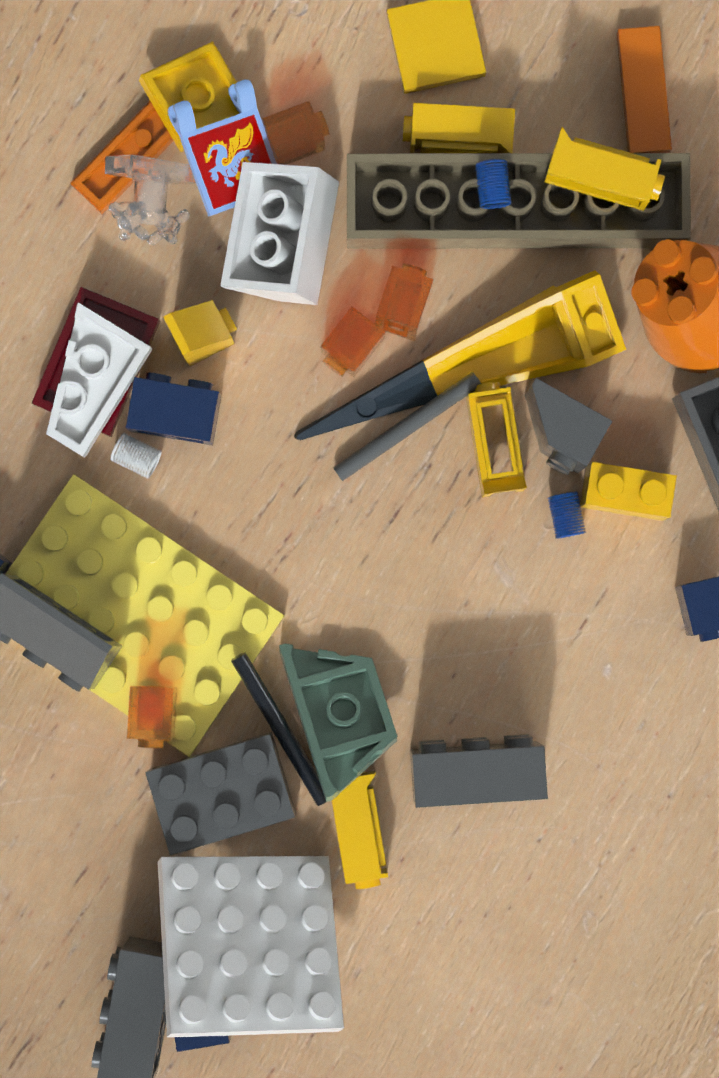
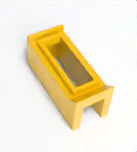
(459, 129)
(604, 172)
(491, 395)
(360, 833)

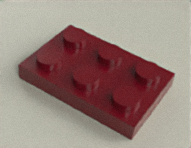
(127, 318)

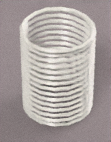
(145, 465)

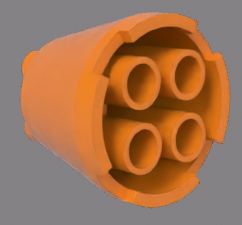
(680, 303)

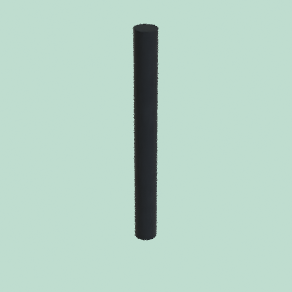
(279, 726)

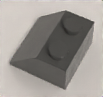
(564, 427)

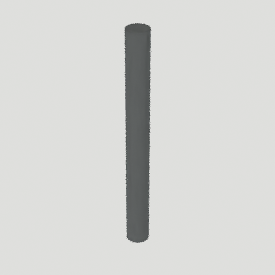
(407, 426)

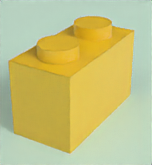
(628, 491)

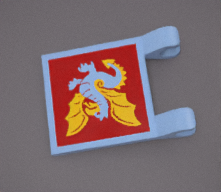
(222, 147)

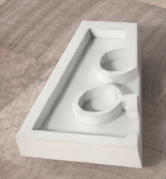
(94, 379)

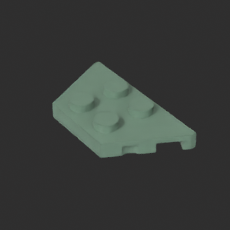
(340, 713)

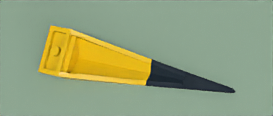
(543, 336)

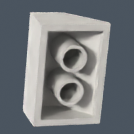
(280, 232)

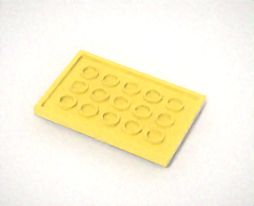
(153, 597)

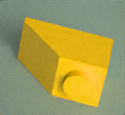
(201, 330)

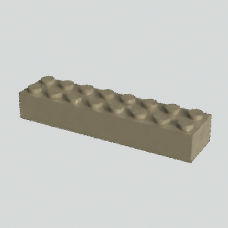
(436, 205)

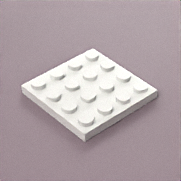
(249, 946)

